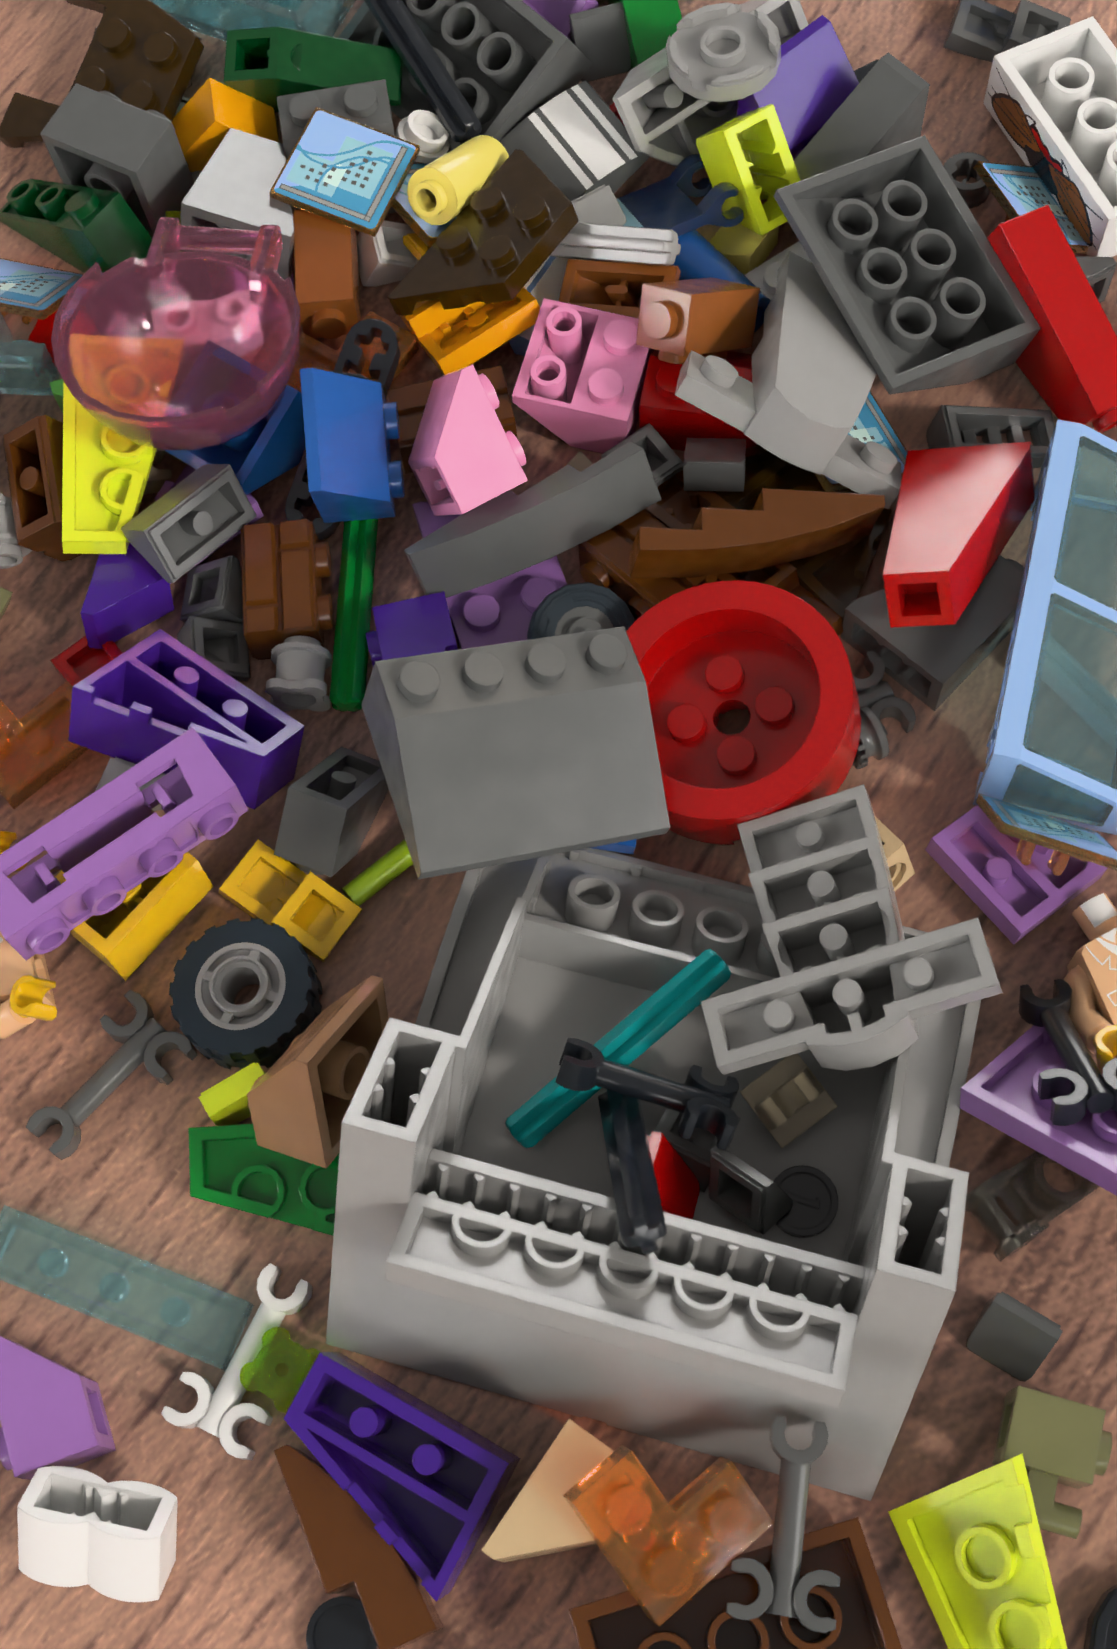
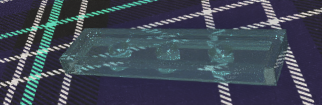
(120, 1289)

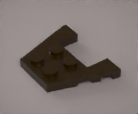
(134, 55)

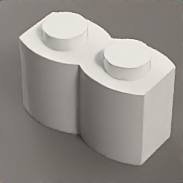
(97, 1533)

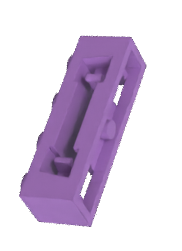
(114, 843)

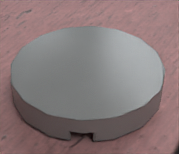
(723, 52)

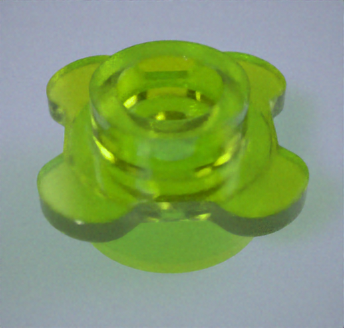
(261, 1372)

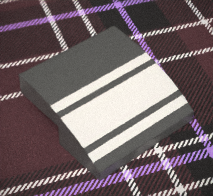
(577, 142)

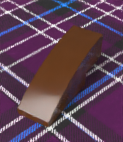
(354, 1554)

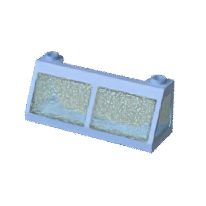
(1059, 682)

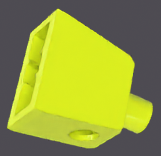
(753, 158)

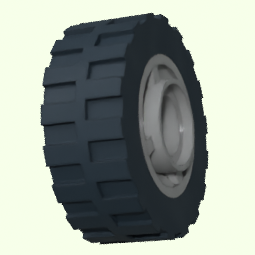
(222, 966)

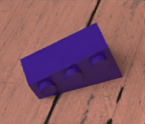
(167, 689)

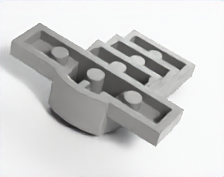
(803, 387)
(840, 947)

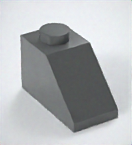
(331, 812)

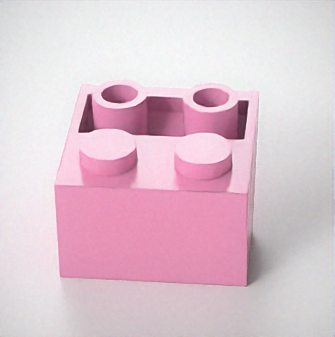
(583, 375)
(461, 446)

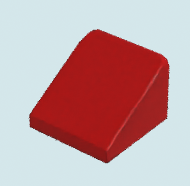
(675, 1180)

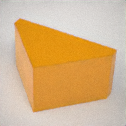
(212, 113)

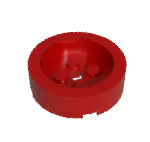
(755, 652)

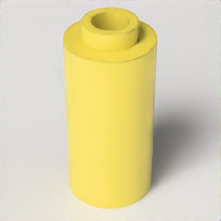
(448, 183)

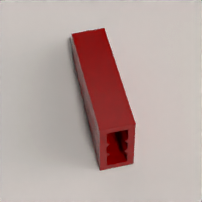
(1076, 348)

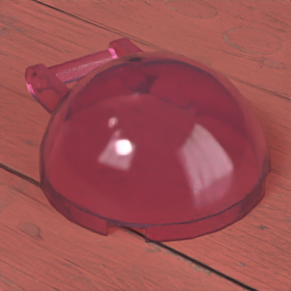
(182, 341)

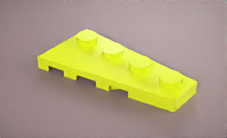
(100, 482)
(983, 1561)

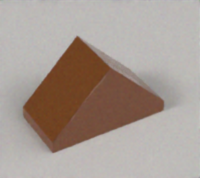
(611, 285)

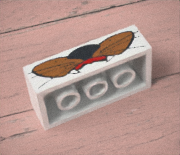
(1061, 117)

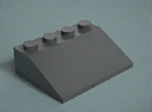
(495, 52)
(910, 268)
(517, 749)

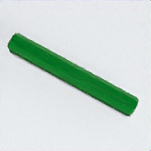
(353, 615)

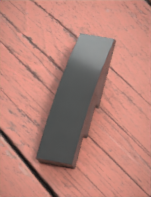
(535, 525)

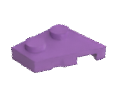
(993, 877)

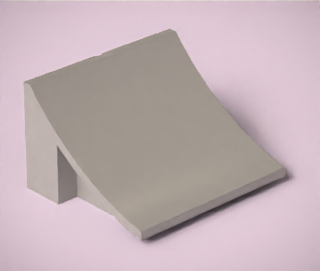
(512, 1257)

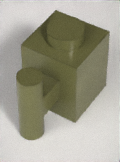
(1059, 1445)

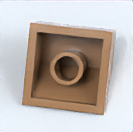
(310, 1087)

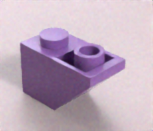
(47, 1413)

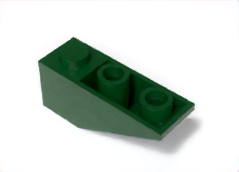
(293, 61)
(76, 223)

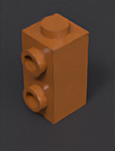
(326, 275)
(696, 316)

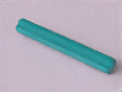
(624, 1044)

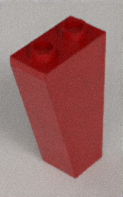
(952, 526)

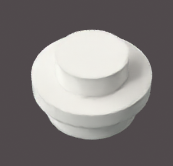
(426, 131)

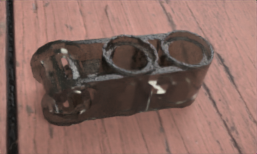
(1021, 1204)

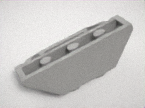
(667, 120)

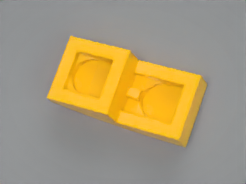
(285, 895)

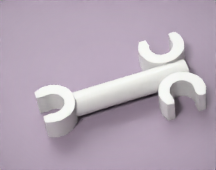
(220, 1410)

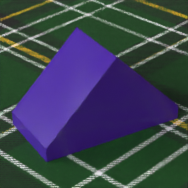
(123, 597)

